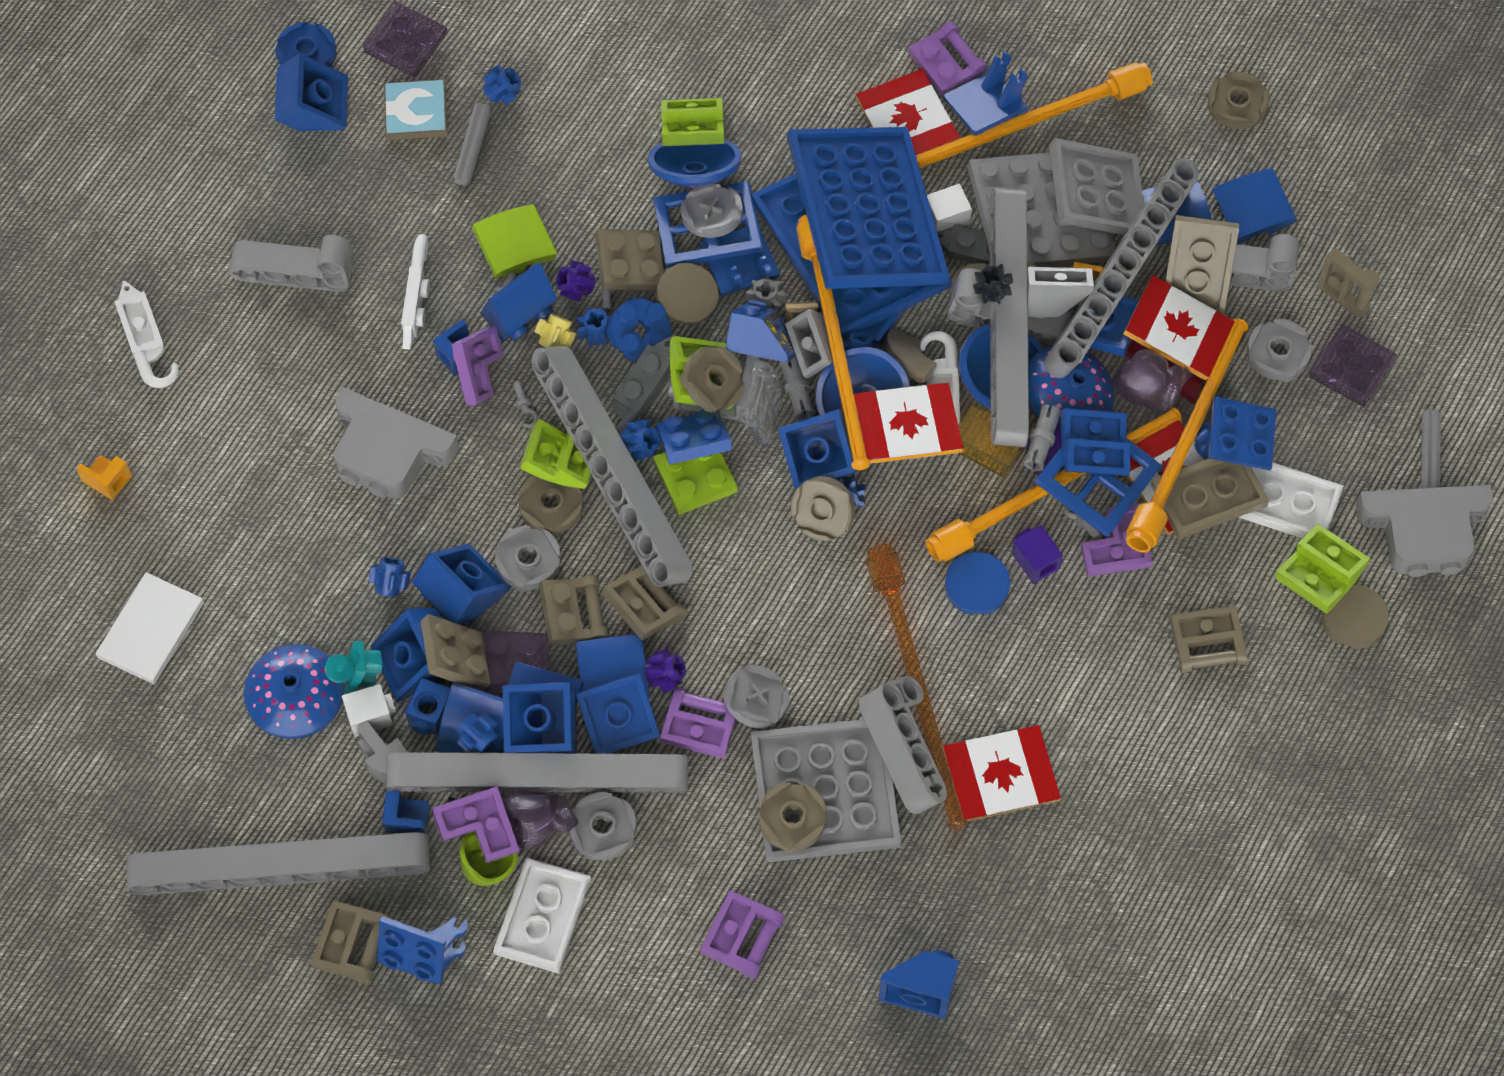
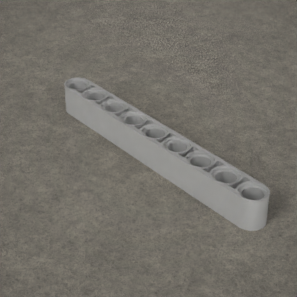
(1114, 275)
(1009, 320)
(611, 466)
(537, 772)
(278, 863)

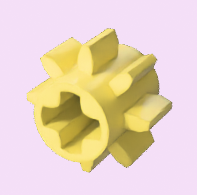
(555, 331)

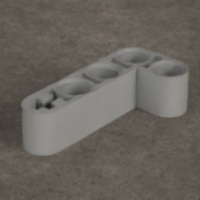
(294, 265)
(1266, 267)
(970, 310)
(901, 743)

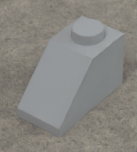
(1056, 290)
(810, 342)

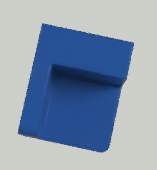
(443, 344)
(404, 814)

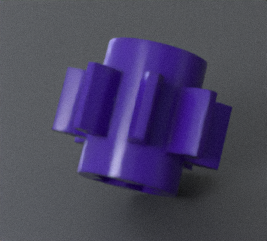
(575, 281)
(665, 670)

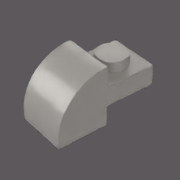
(376, 751)

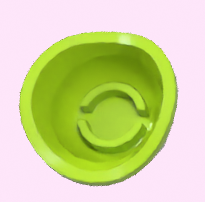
(474, 865)

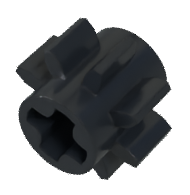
(993, 283)

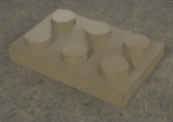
(1202, 259)
(1211, 495)

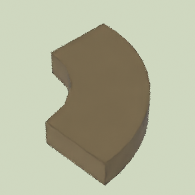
(907, 352)

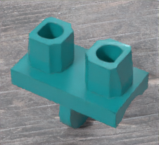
(357, 667)

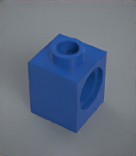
(427, 694)

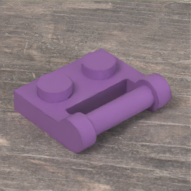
(940, 65)
(695, 731)
(732, 928)

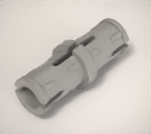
(797, 389)
(1042, 437)

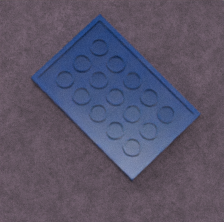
(867, 207)
(855, 307)

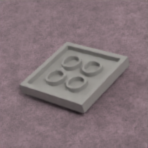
(1095, 186)

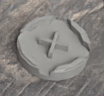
(712, 211)
(756, 696)

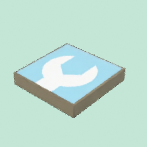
(415, 109)

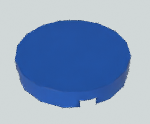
(309, 40)
(977, 583)

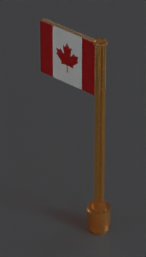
(982, 773)

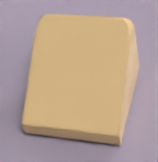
(794, 309)

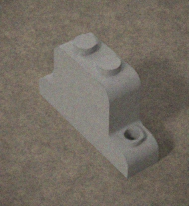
(386, 446)
(1426, 526)

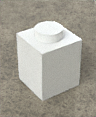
(950, 208)
(369, 706)

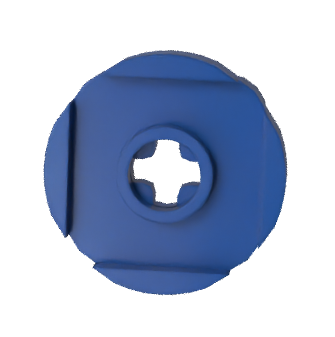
(628, 315)

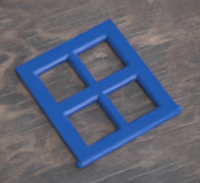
(713, 250)
(1127, 494)

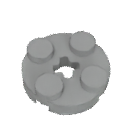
(1275, 366)
(533, 541)
(619, 836)

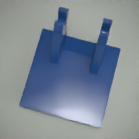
(988, 98)
(738, 272)
(1242, 433)
(418, 951)

